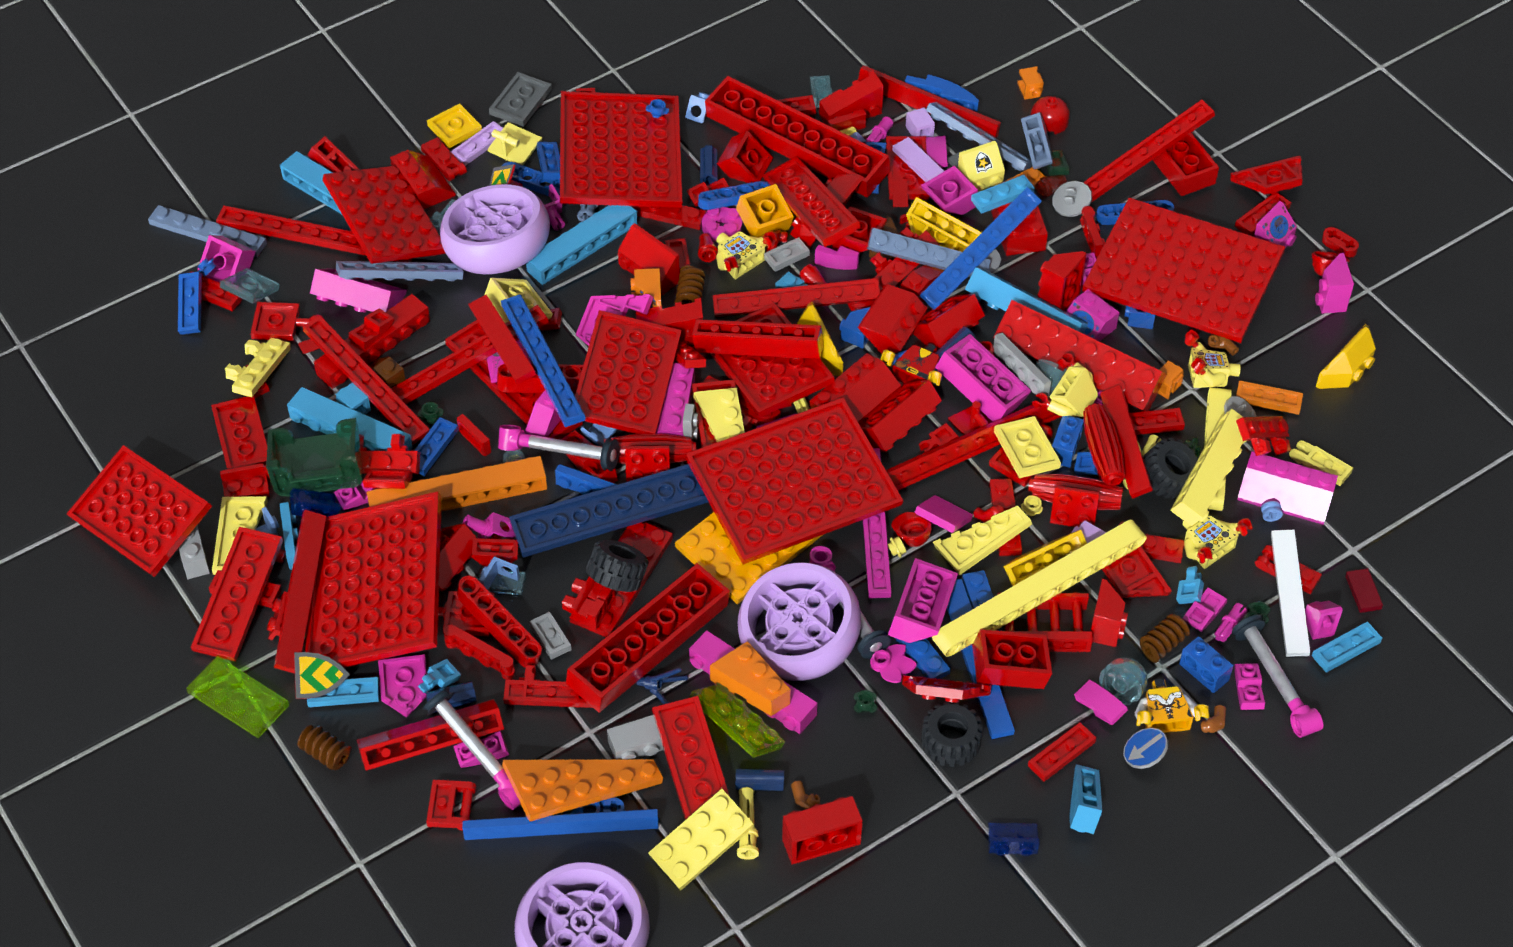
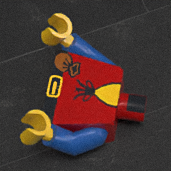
(914, 364)

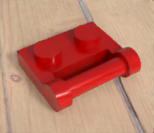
(443, 803)

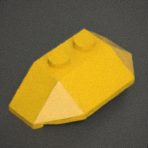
(942, 227)
(829, 354)
(1349, 362)
(1043, 556)

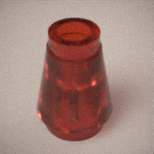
(1049, 184)

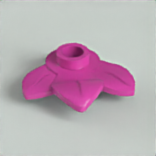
(893, 663)

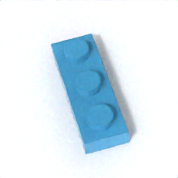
(1000, 194)
(290, 533)
(1346, 646)
(349, 692)

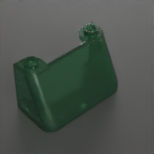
(315, 461)

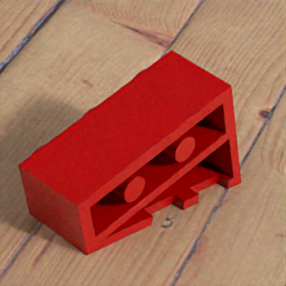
(862, 95)
(678, 317)

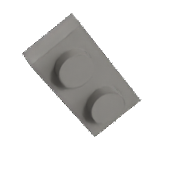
(786, 254)
(690, 420)
(550, 635)

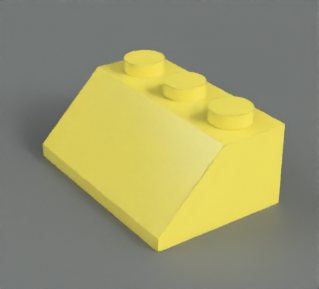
(502, 288)

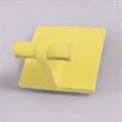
(514, 143)

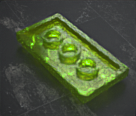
(237, 696)
(738, 720)

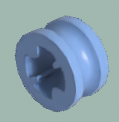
(1271, 511)

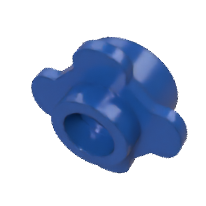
(657, 108)
(206, 266)

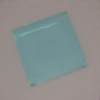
(249, 285)

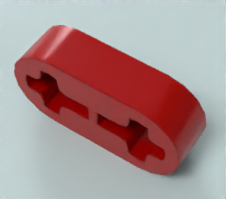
(1340, 242)

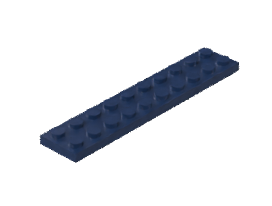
(606, 510)

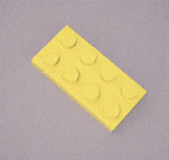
(701, 839)

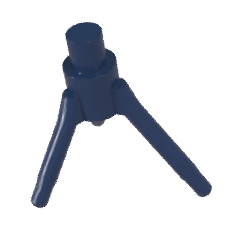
(654, 683)

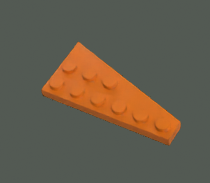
(563, 785)

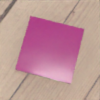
(943, 513)

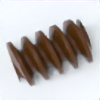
(689, 284)
(1164, 637)
(324, 747)

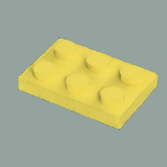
(1027, 447)

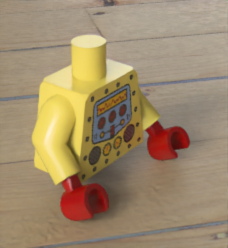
(742, 252)
(1207, 366)
(1072, 392)
(1213, 539)

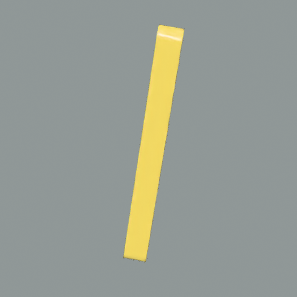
(1040, 587)

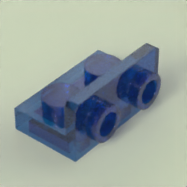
(313, 501)
(1013, 838)

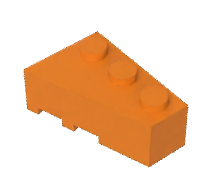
(751, 677)

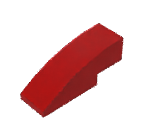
(589, 465)

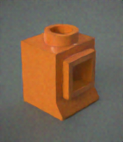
(1031, 83)
(1172, 380)

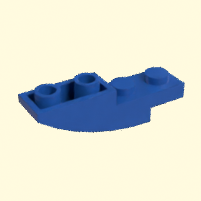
(946, 90)

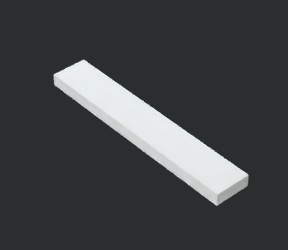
(1290, 593)

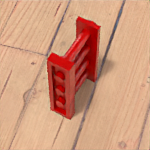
(1061, 640)

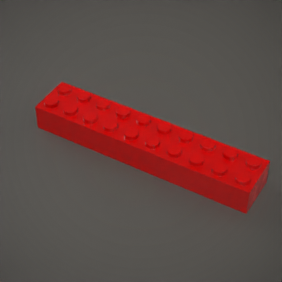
(796, 134)

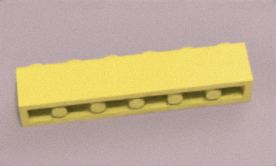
(1209, 471)

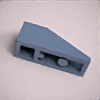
(1037, 140)

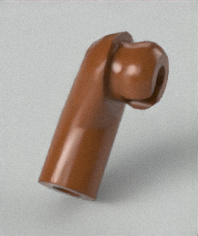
(1222, 343)
(1216, 722)
(804, 799)

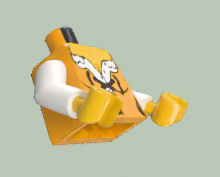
(1168, 709)

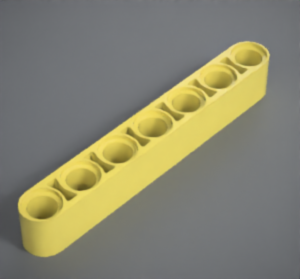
(1215, 410)

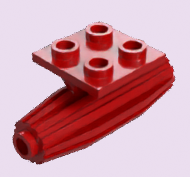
(1104, 444)
(651, 453)
(1075, 497)

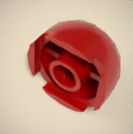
(1054, 113)

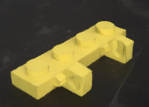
(265, 360)

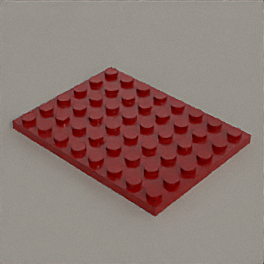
(619, 151)
(1184, 269)
(793, 480)
(377, 582)

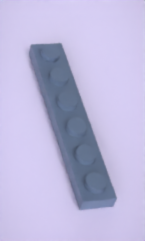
(972, 133)
(201, 228)
(915, 250)
(392, 270)

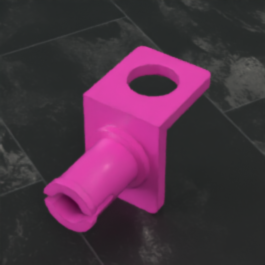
(554, 209)
(489, 526)

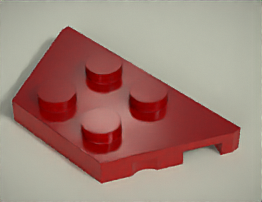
(1271, 176)
(1136, 576)
(949, 689)

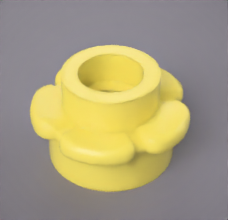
(1032, 501)
(896, 547)

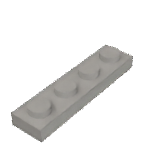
(1021, 365)

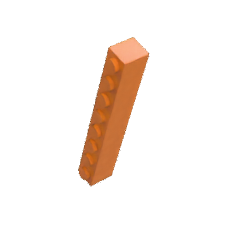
(473, 485)

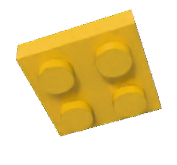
(454, 125)

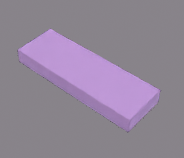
(476, 144)
(917, 159)

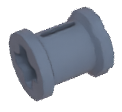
(586, 210)

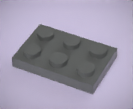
(520, 99)

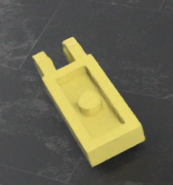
(1320, 460)

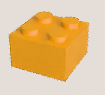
(764, 211)

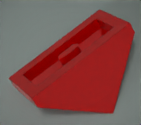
(485, 549)

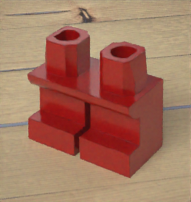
(590, 603)

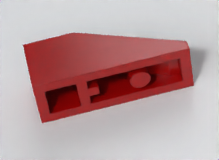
(330, 157)
(920, 279)

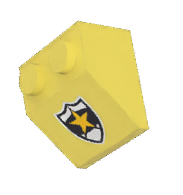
(982, 166)

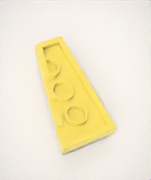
(721, 412)
(234, 513)
(973, 545)

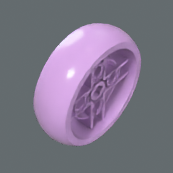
(494, 229)
(787, 588)
(611, 892)

